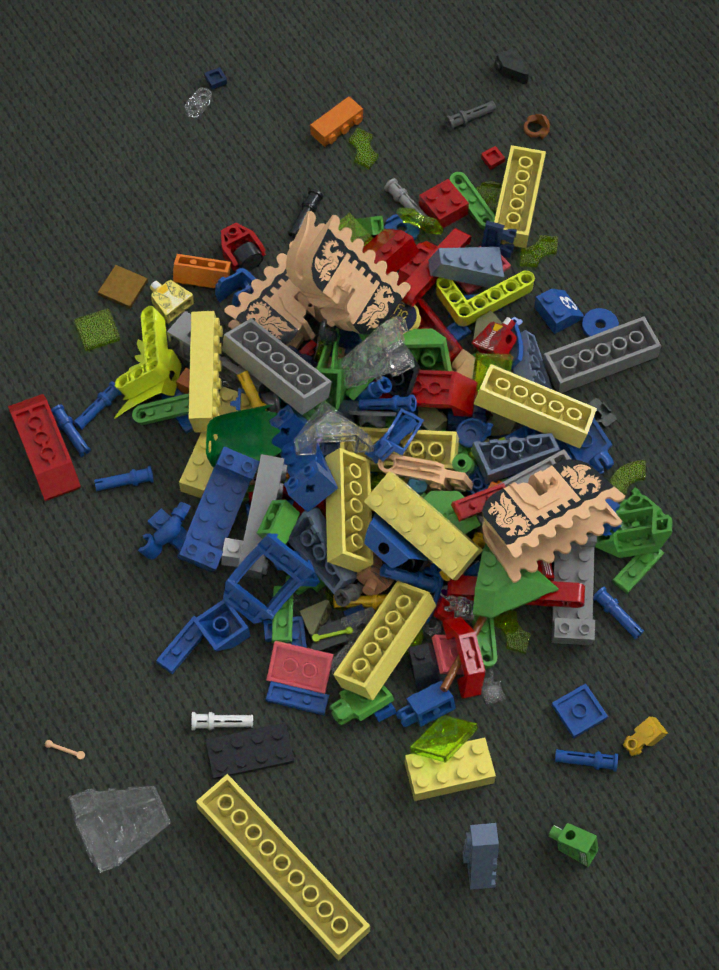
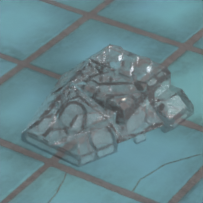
(378, 354)
(117, 822)

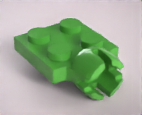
(356, 706)

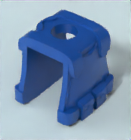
(228, 285)

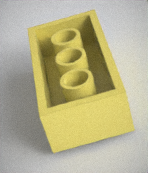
(464, 770)

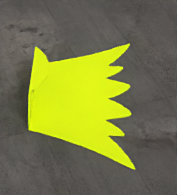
(165, 387)

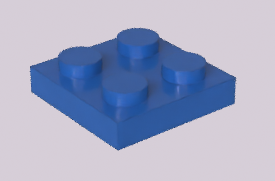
(579, 710)

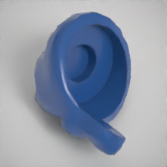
(472, 431)

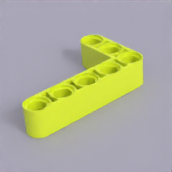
(483, 299)
(156, 357)

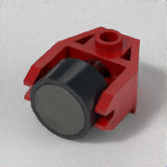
(247, 251)

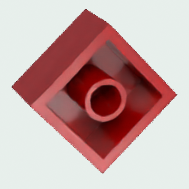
(444, 203)

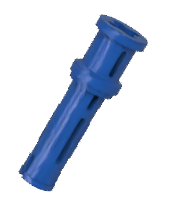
(375, 389)
(103, 400)
(394, 403)
(66, 424)
(134, 477)
(415, 579)
(611, 606)
(597, 760)

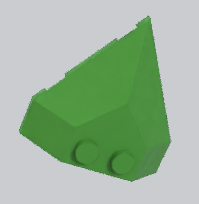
(642, 528)
(497, 592)

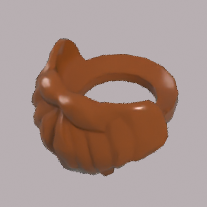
(539, 119)

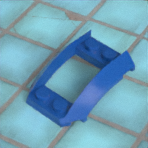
(283, 558)

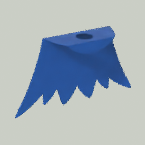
(399, 547)

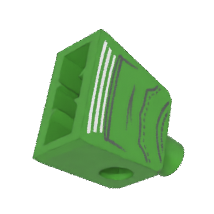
(575, 843)

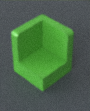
(372, 225)

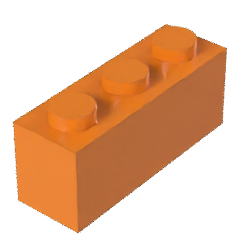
(336, 121)
(199, 270)

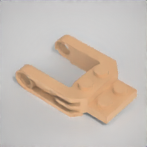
(429, 471)

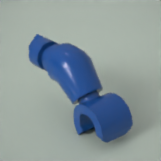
(166, 533)

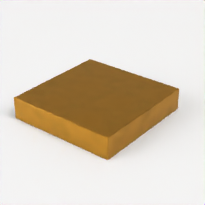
(122, 286)

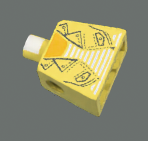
(170, 299)

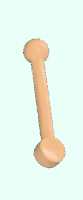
(80, 755)

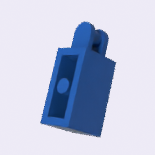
(426, 706)

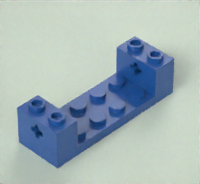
(309, 474)
(217, 509)

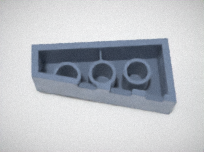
(469, 265)
(532, 364)
(511, 456)
(310, 540)
(481, 855)

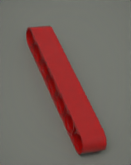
(421, 279)
(568, 595)

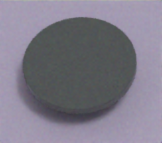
(271, 398)
(376, 418)

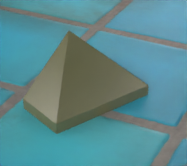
(316, 616)

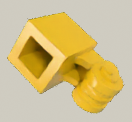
(647, 734)

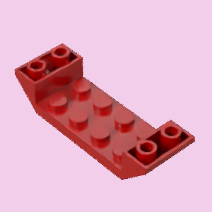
(443, 390)
(44, 447)

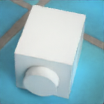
(231, 552)

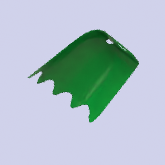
(243, 432)

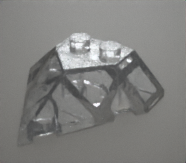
(330, 426)

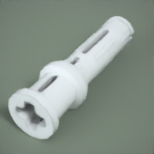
(247, 721)

